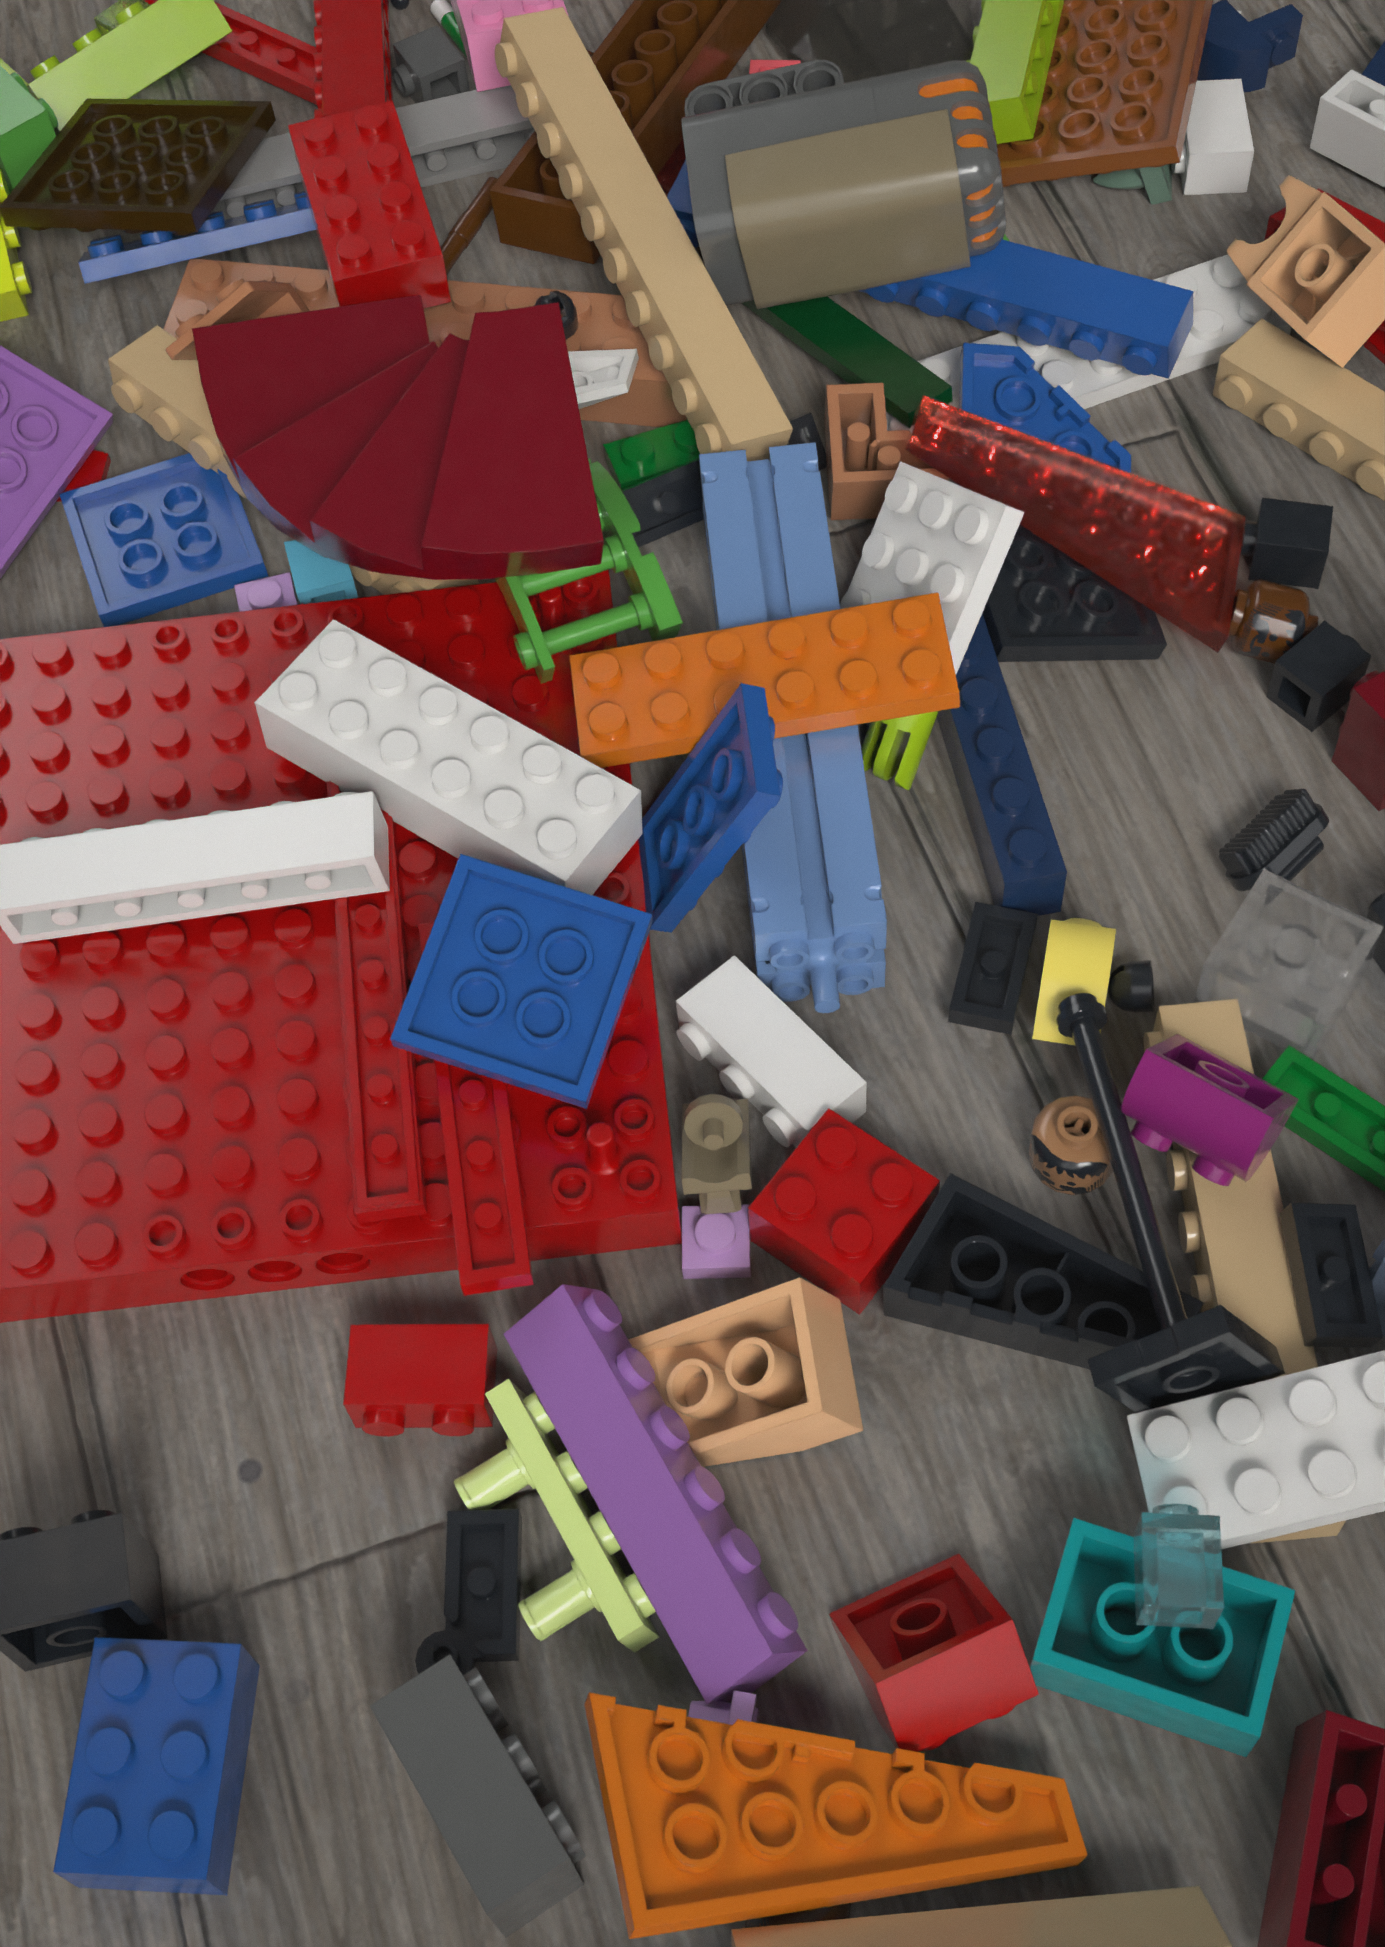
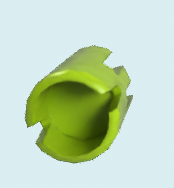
(897, 746)

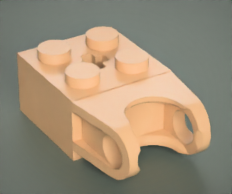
(1319, 272)

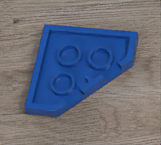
(1006, 389)

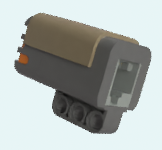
(839, 183)

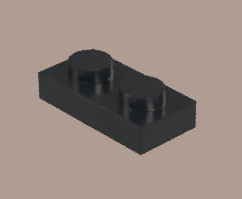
(993, 968)
(1330, 1275)

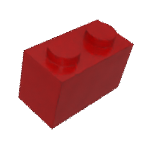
(420, 1377)

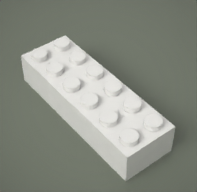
(448, 763)

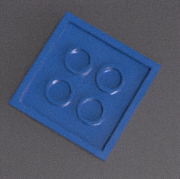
(161, 538)
(522, 981)

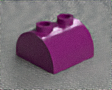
(1206, 1107)

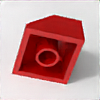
(935, 1654)

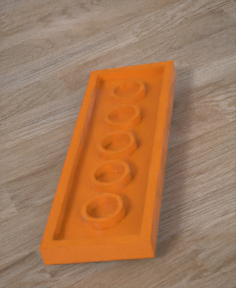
(814, 670)

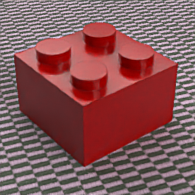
(842, 1210)

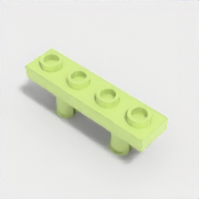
(596, 1574)

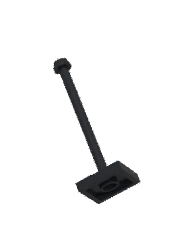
(1188, 1354)

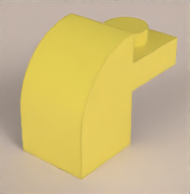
(1074, 963)

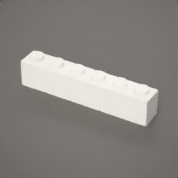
(193, 867)

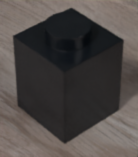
(1288, 542)
(1317, 675)

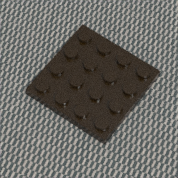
(139, 165)

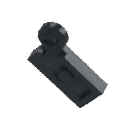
(479, 1591)

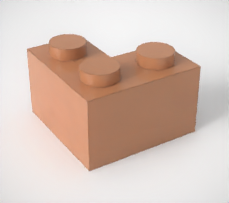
(862, 451)

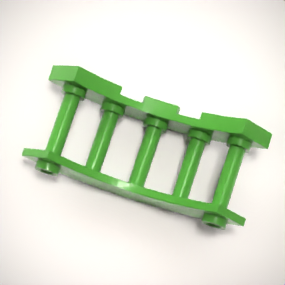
(648, 607)

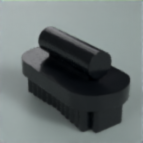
(1277, 840)

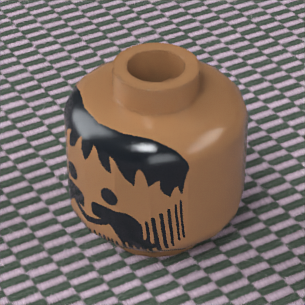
(1069, 1147)

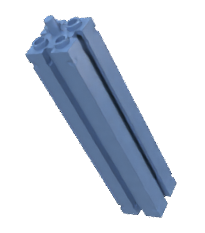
(813, 854)

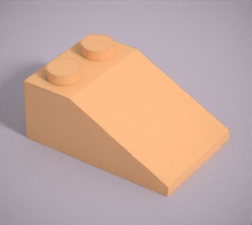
(758, 1374)

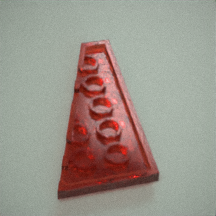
(1128, 530)

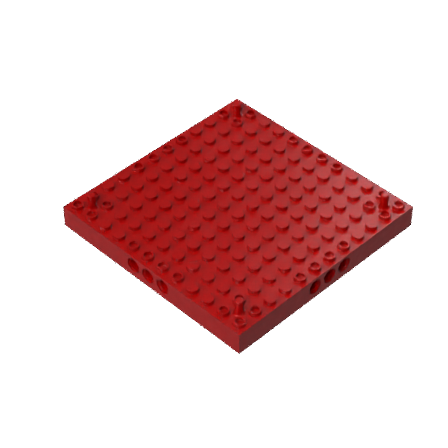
(188, 1077)

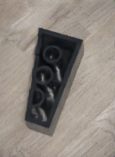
(1017, 1281)

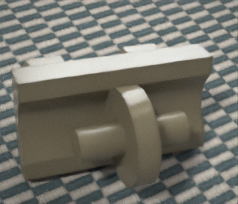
(716, 1152)

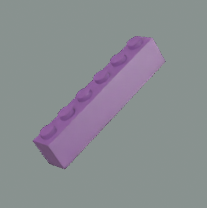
(655, 1494)

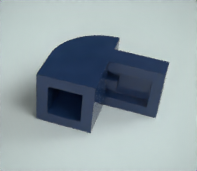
(1247, 48)

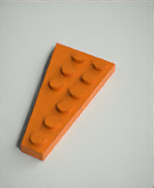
(786, 1820)

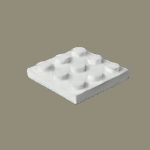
(935, 541)

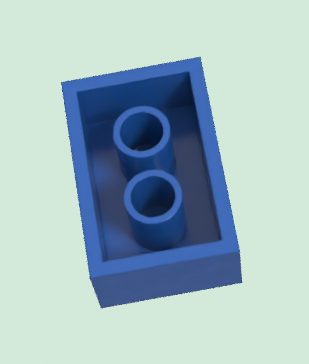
(158, 1767)

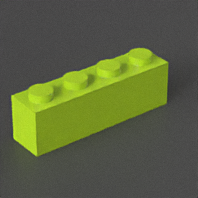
(129, 57)
(1014, 58)

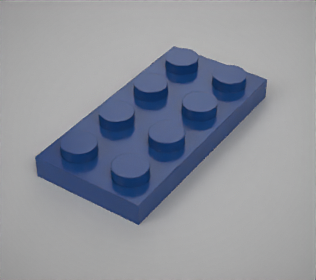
(709, 807)

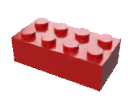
(369, 207)

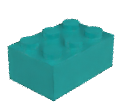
(1175, 1678)

